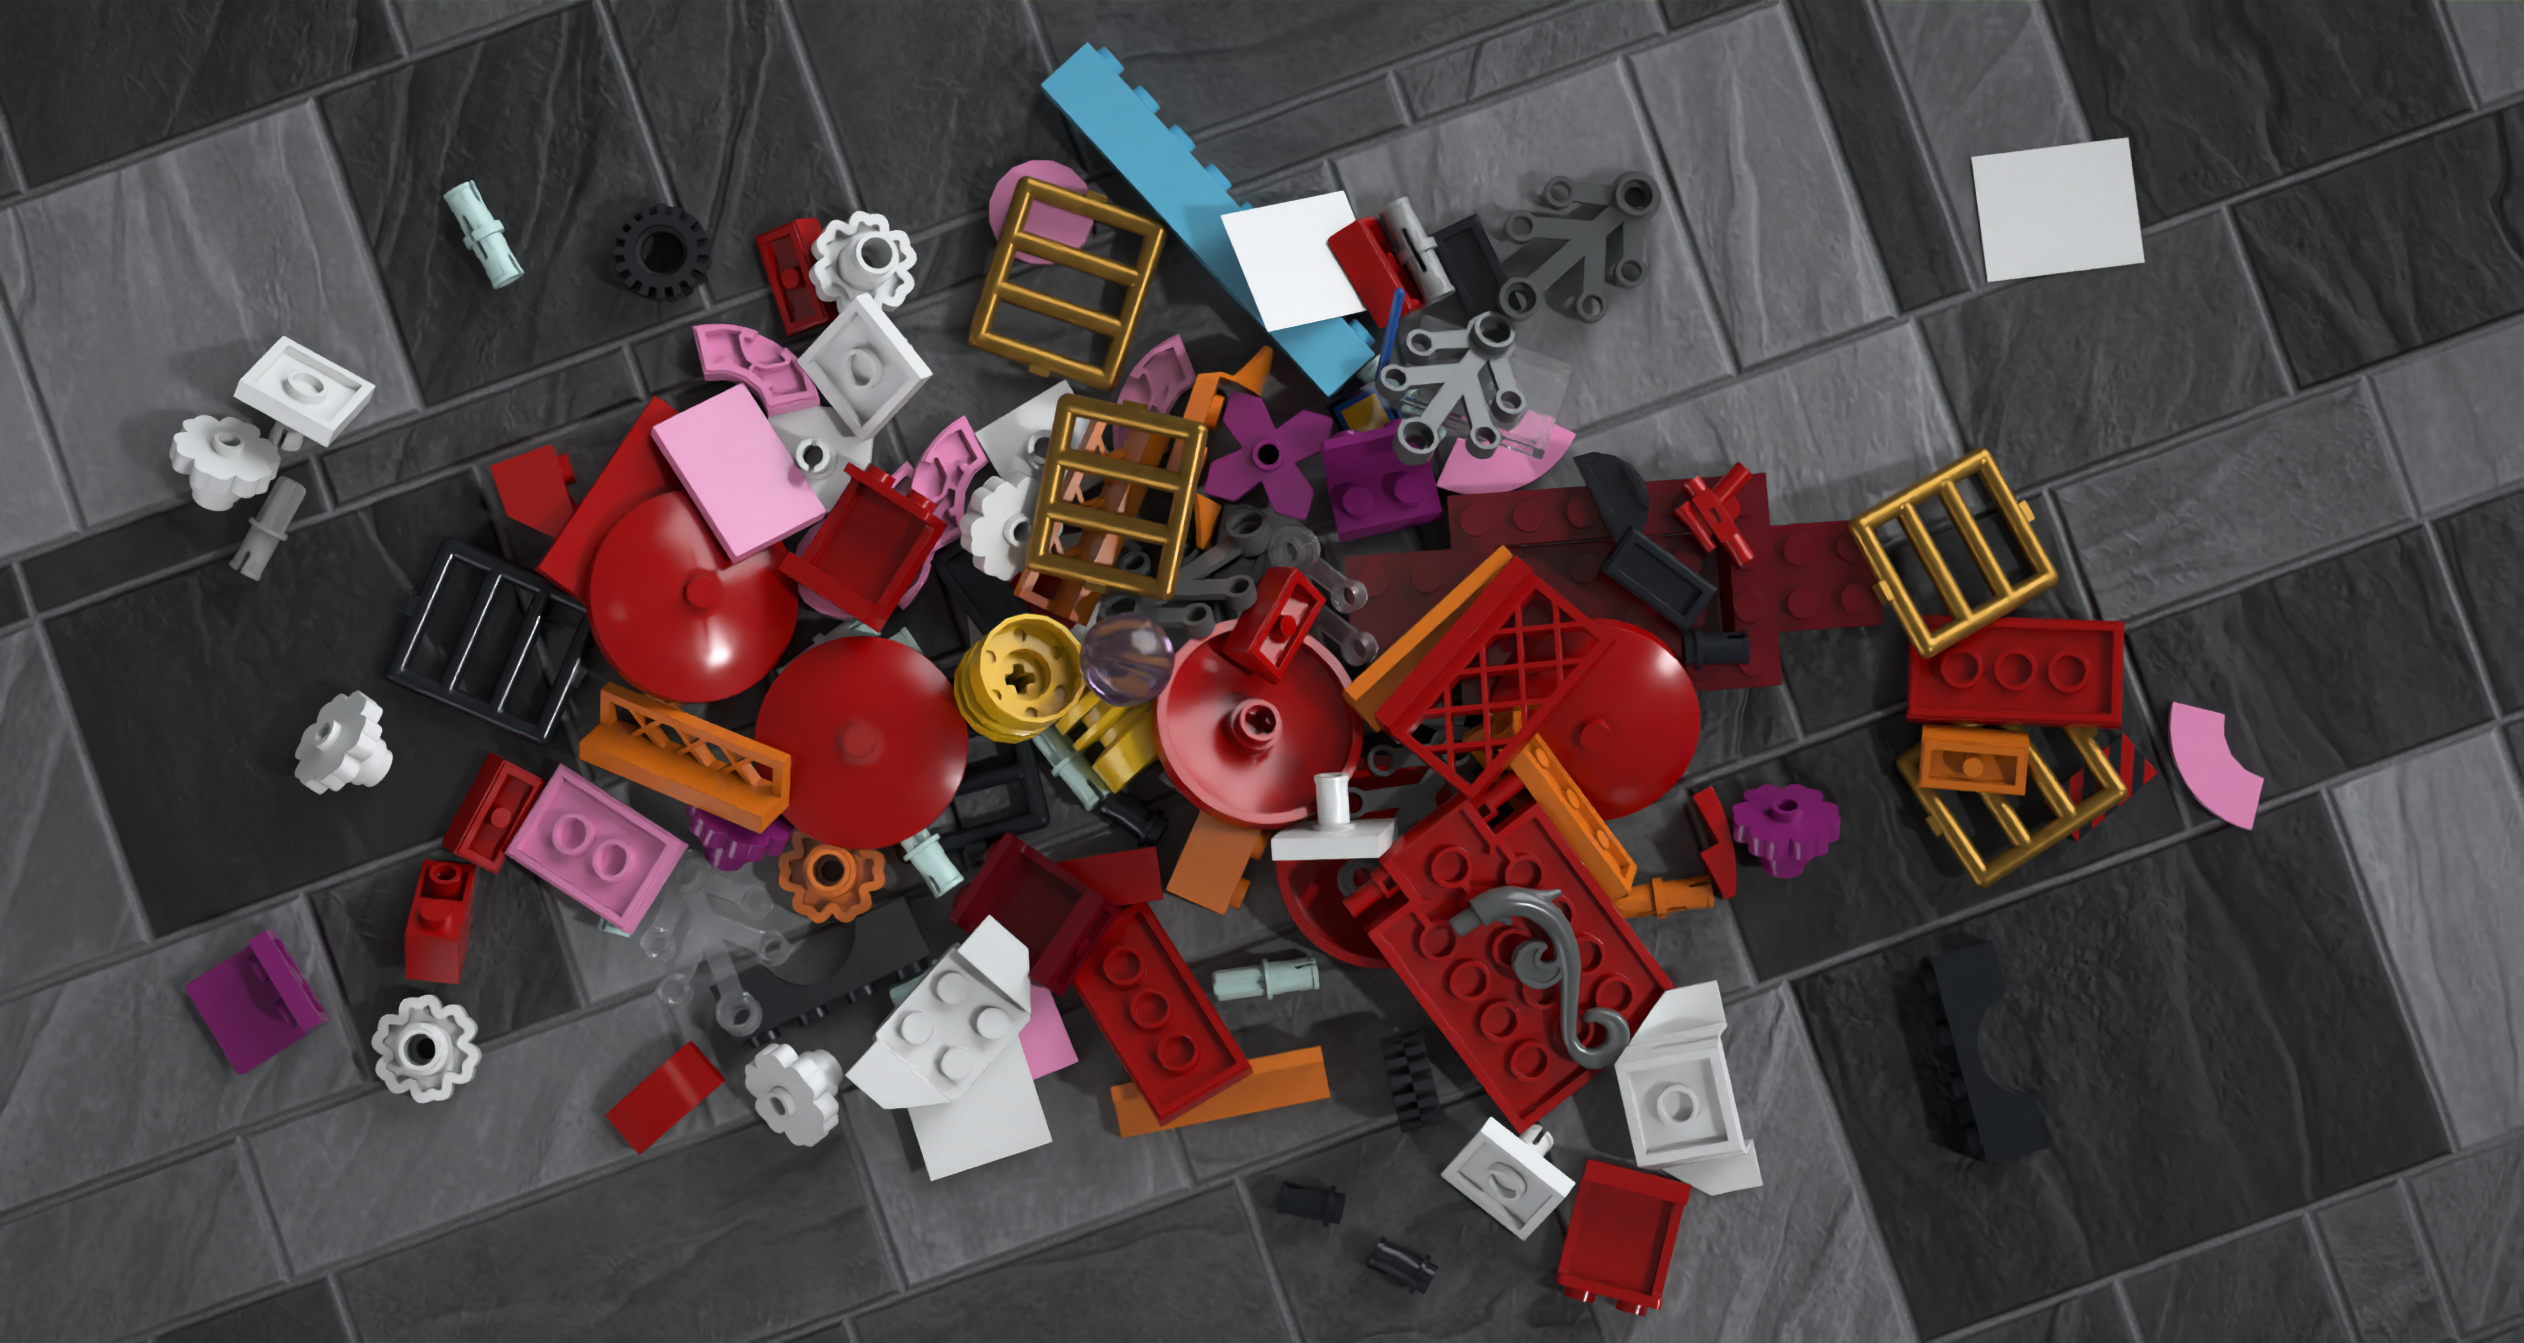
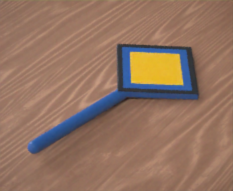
(1364, 407)

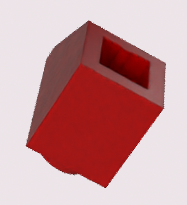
(537, 488)
(440, 922)

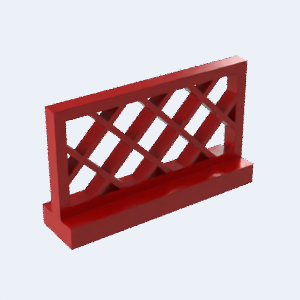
(1457, 653)

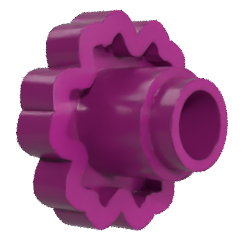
(1785, 827)
(732, 845)

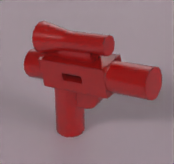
(1713, 513)

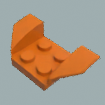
(1207, 407)

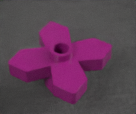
(1243, 471)

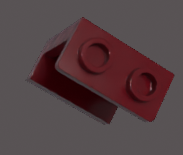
(1040, 906)

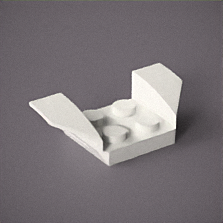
(950, 1023)
(1682, 1094)

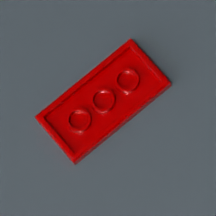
(628, 479)
(2022, 675)
(1158, 1017)

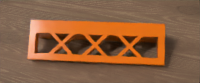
(1096, 547)
(1391, 668)
(688, 769)
(1563, 804)
(1275, 1083)

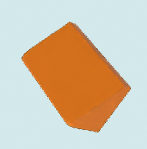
(1973, 759)

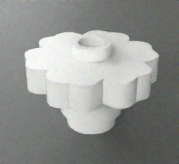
(861, 259)
(223, 460)
(1001, 524)
(344, 746)
(399, 1042)
(795, 1091)

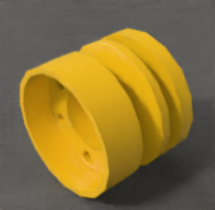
(1035, 656)
(1121, 730)

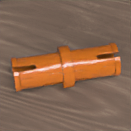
(1666, 897)

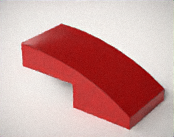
(1720, 857)
(1120, 876)
(665, 1097)

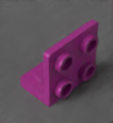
(1374, 489)
(257, 1002)

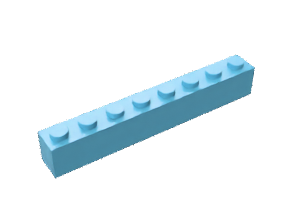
(1190, 201)

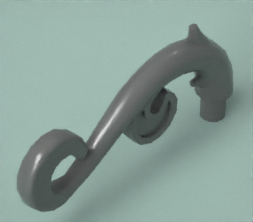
(1564, 965)

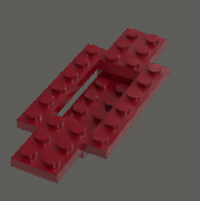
(1796, 582)

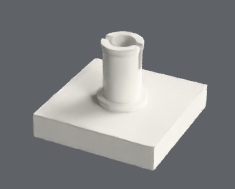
(864, 367)
(303, 394)
(1023, 435)
(821, 449)
(1334, 833)
(1509, 1176)

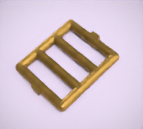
(1119, 328)
(1181, 483)
(2005, 597)
(2024, 845)

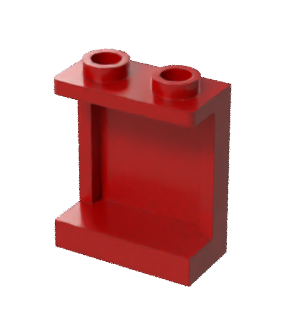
(868, 547)
(1621, 1236)

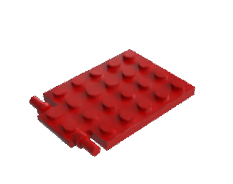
(1467, 983)

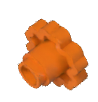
(822, 898)

